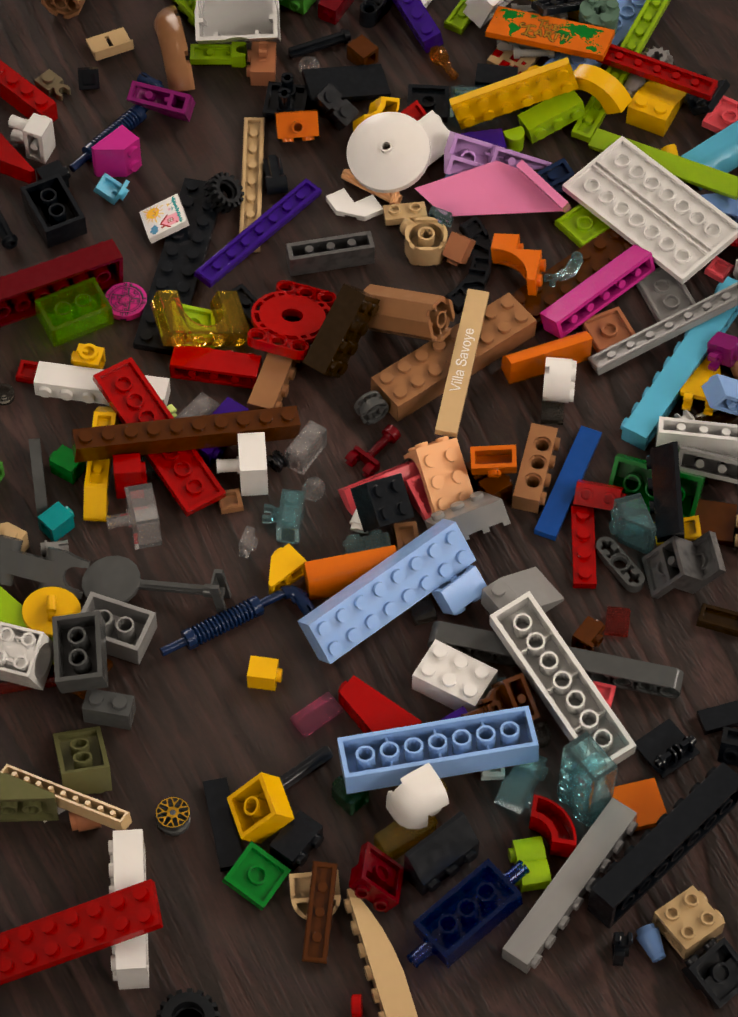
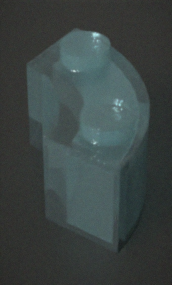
(519, 785)

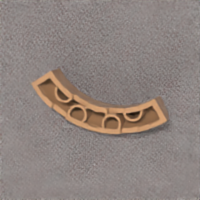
(174, 49)

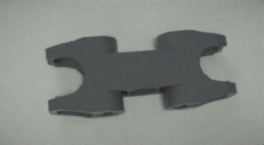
(46, 570)

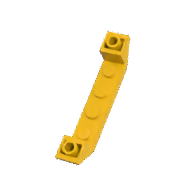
(98, 473)

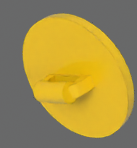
(45, 604)

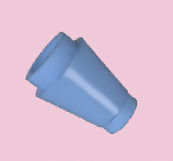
(651, 942)

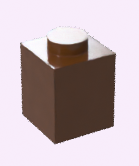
(362, 51)

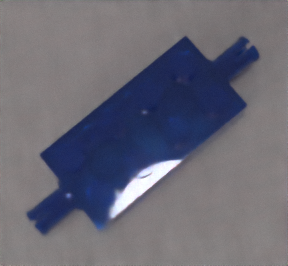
(467, 913)

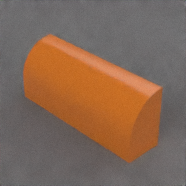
(532, 361)
(332, 574)

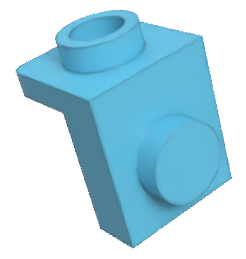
(111, 189)

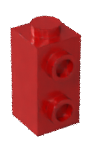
(597, 494)

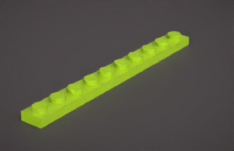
(635, 41)

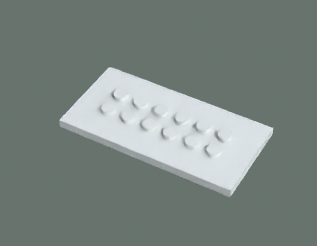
(652, 209)

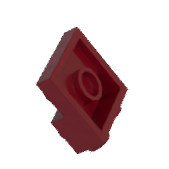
(377, 878)

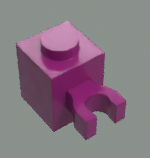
(722, 350)

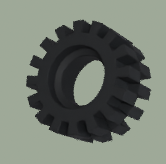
(216, 197)

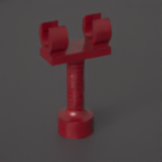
(390, 434)

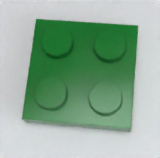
(256, 875)

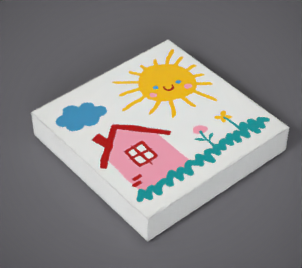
(164, 218)

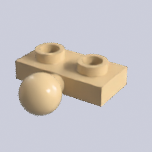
(403, 214)

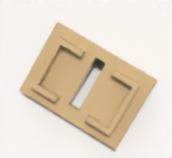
(119, 40)

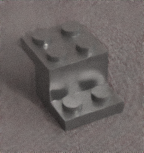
(683, 564)

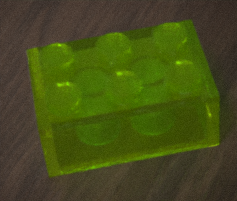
(74, 311)

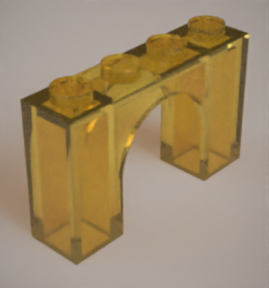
(180, 330)

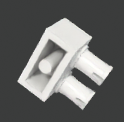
(35, 134)

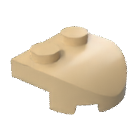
(300, 889)

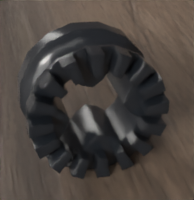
(277, 461)

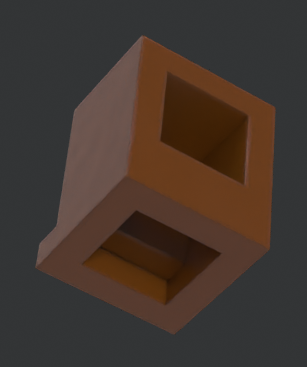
(588, 634)

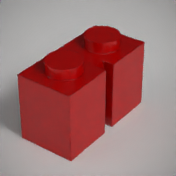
(128, 472)

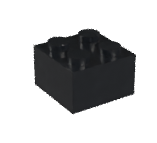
(382, 502)

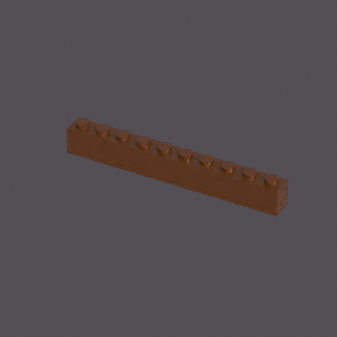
(183, 433)

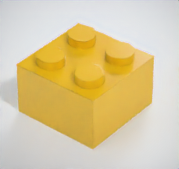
(260, 808)

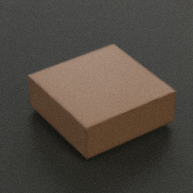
(231, 502)

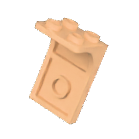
(441, 472)

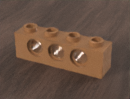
(539, 438)

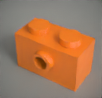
(297, 125)
(493, 460)

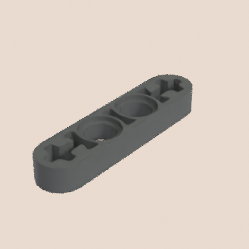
(38, 475)

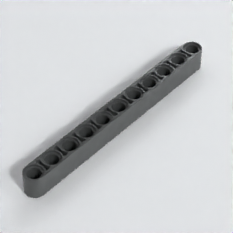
(600, 667)

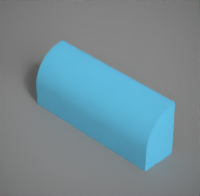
(718, 151)

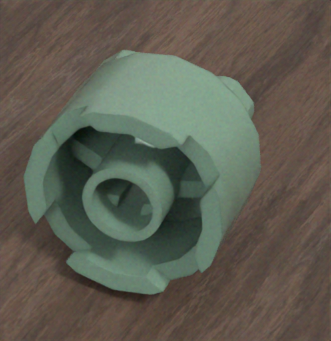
(600, 13)

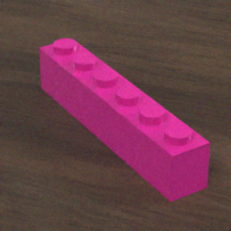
(597, 291)

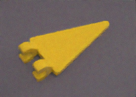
(693, 390)

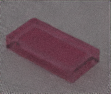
(316, 714)

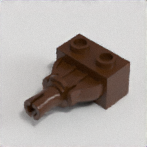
(508, 694)

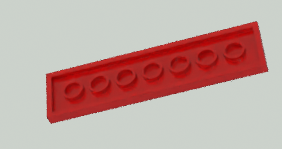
(181, 471)
(79, 931)

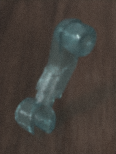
(570, 270)

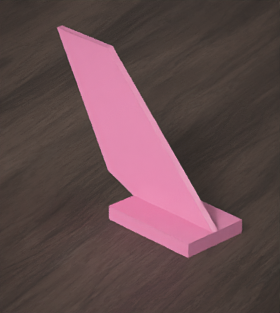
(494, 191)

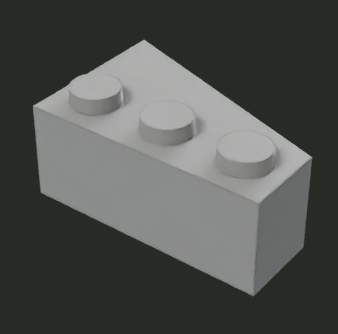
(473, 514)

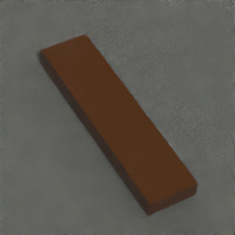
(319, 912)

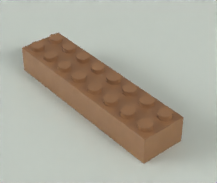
(424, 372)

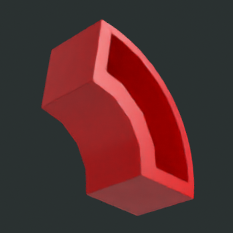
(554, 825)

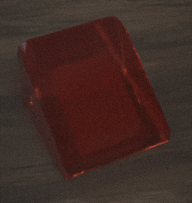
(617, 621)

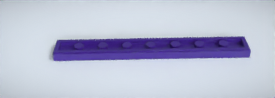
(257, 233)

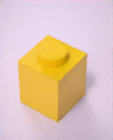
(263, 673)

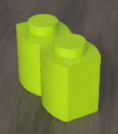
(533, 855)

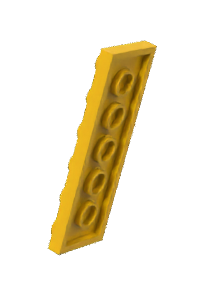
(514, 93)

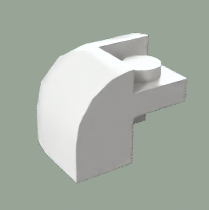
(417, 798)

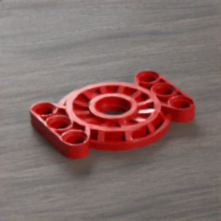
(293, 335)

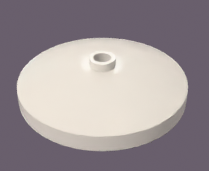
(399, 165)

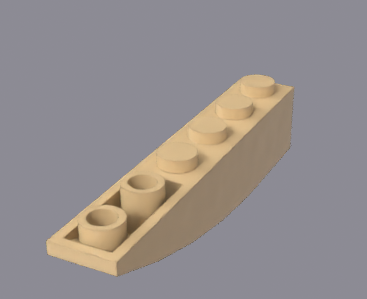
(382, 961)

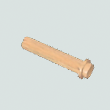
(392, 198)

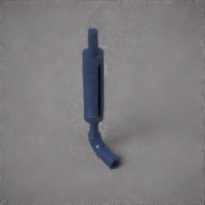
(129, 119)
(236, 616)

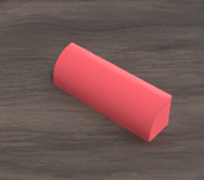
(407, 470)

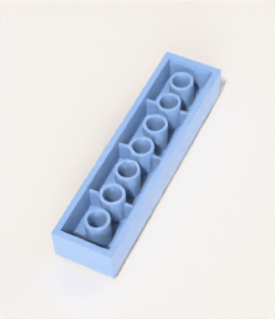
(386, 591)
(449, 745)

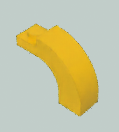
(603, 87)

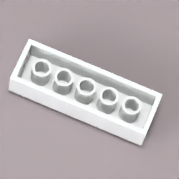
(126, 869)

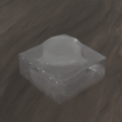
(247, 542)

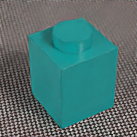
(56, 521)

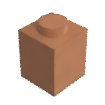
(458, 248)

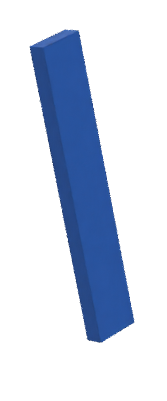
(565, 485)

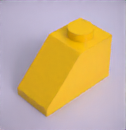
(285, 568)

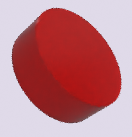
(356, 1005)

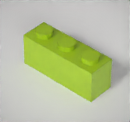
(551, 115)

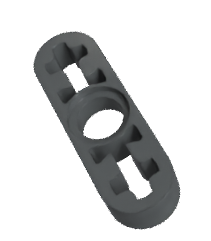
(620, 574)

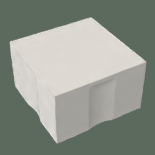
(237, 21)

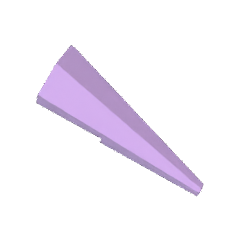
(468, 153)

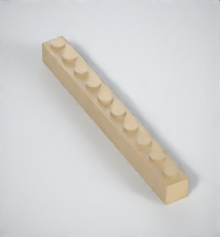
(77, 802)

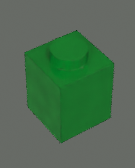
(64, 466)

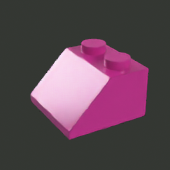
(117, 154)

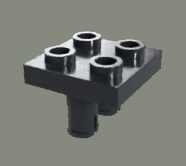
(284, 96)

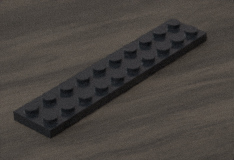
(179, 259)

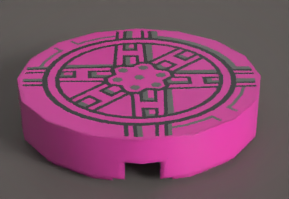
(126, 300)

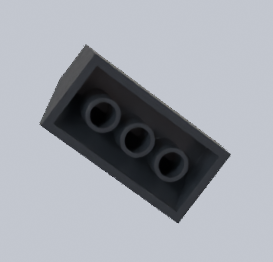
(666, 491)

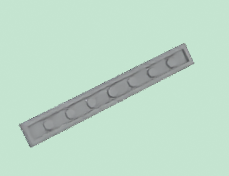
(664, 330)

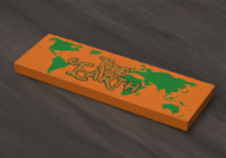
(550, 33)

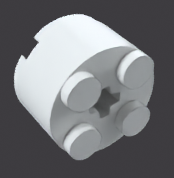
(559, 380)

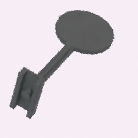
(121, 580)

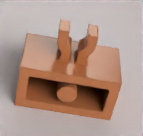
(263, 63)

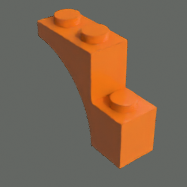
(529, 263)

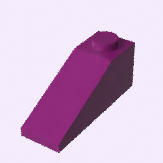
(162, 100)

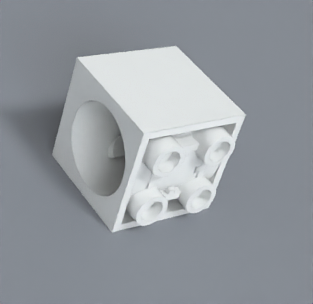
(25, 656)

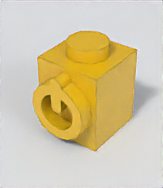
(89, 356)

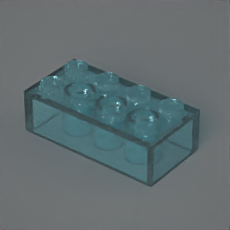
(586, 778)

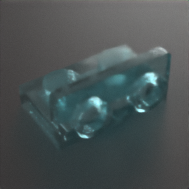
(375, 540)

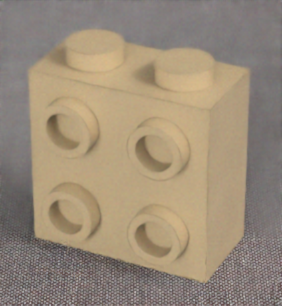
(688, 921)

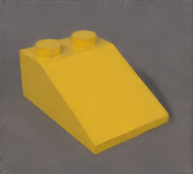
(654, 107)

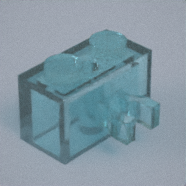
(288, 516)

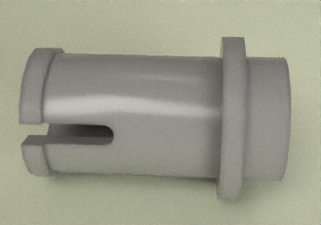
(56, 544)

